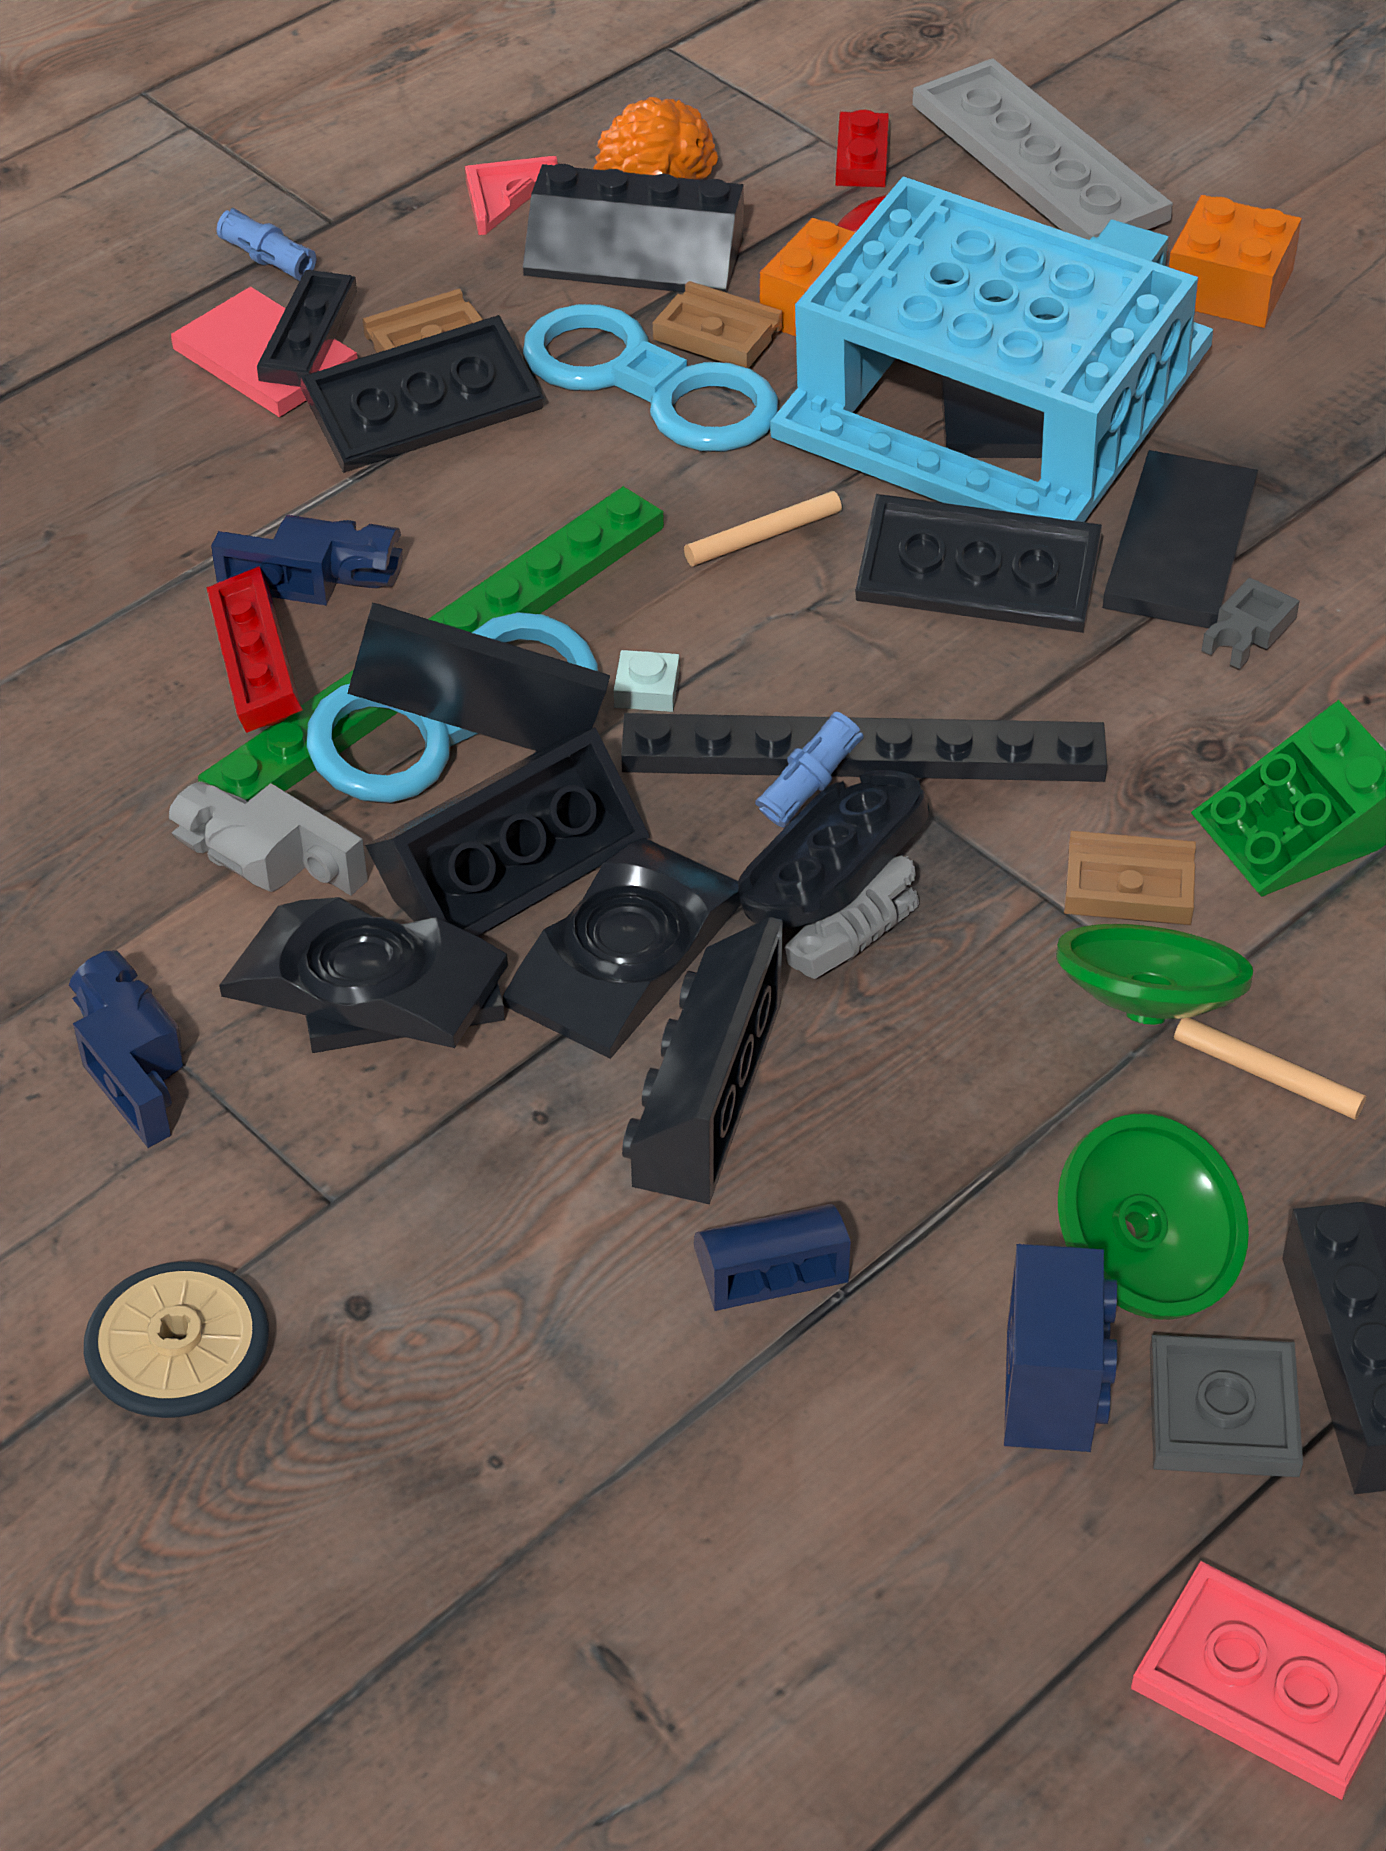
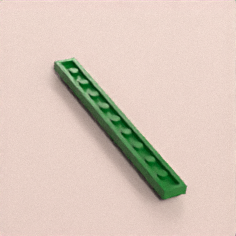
(523, 586)

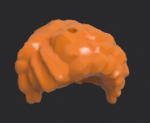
(658, 139)

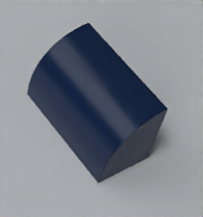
(774, 1256)

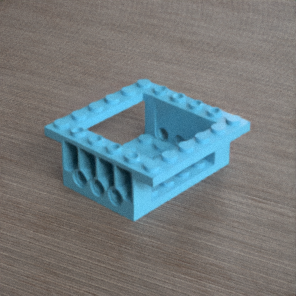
(1004, 309)

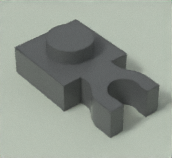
(1248, 617)

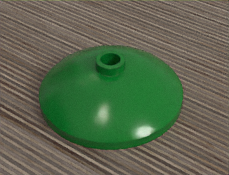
(1153, 970)
(1175, 1196)

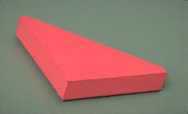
(501, 188)

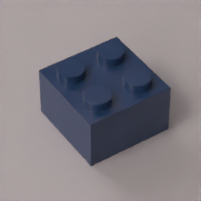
(1058, 1348)

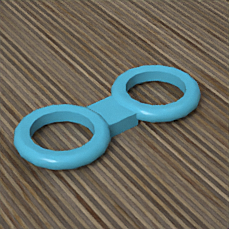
(651, 375)
(437, 735)

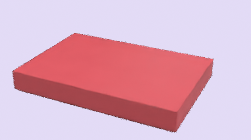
(232, 340)
(1267, 1679)

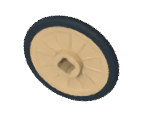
(163, 1377)

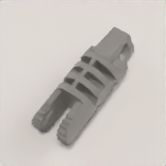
(851, 930)

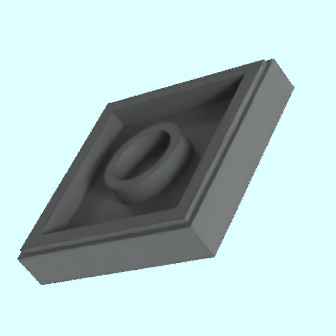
(1225, 1406)

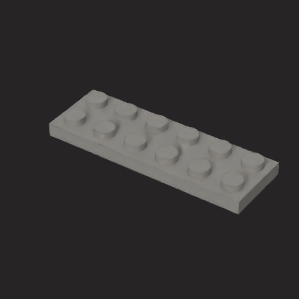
(1039, 151)

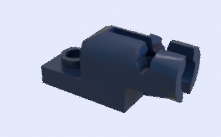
(312, 557)
(127, 1042)

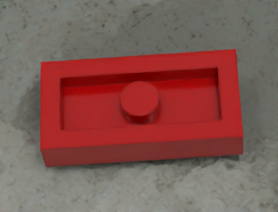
(862, 149)

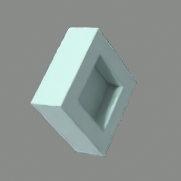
(646, 680)

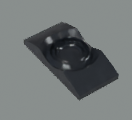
(622, 945)
(368, 971)

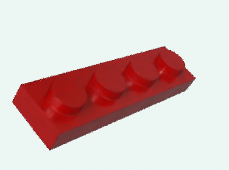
(253, 650)

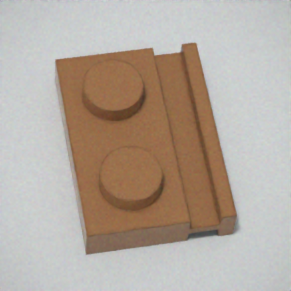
(419, 320)
(717, 325)
(1130, 877)

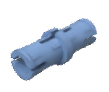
(265, 243)
(809, 769)

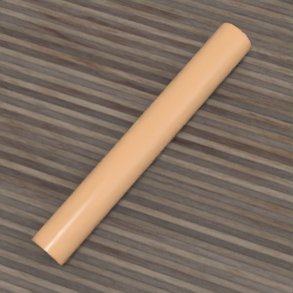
(762, 528)
(1270, 1067)

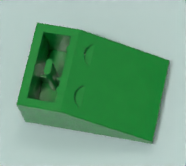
(1303, 804)

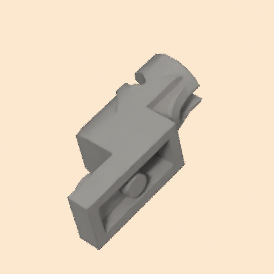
(268, 837)

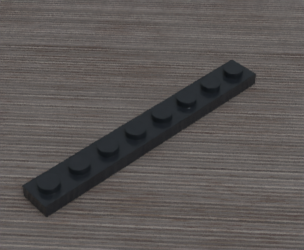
(901, 744)

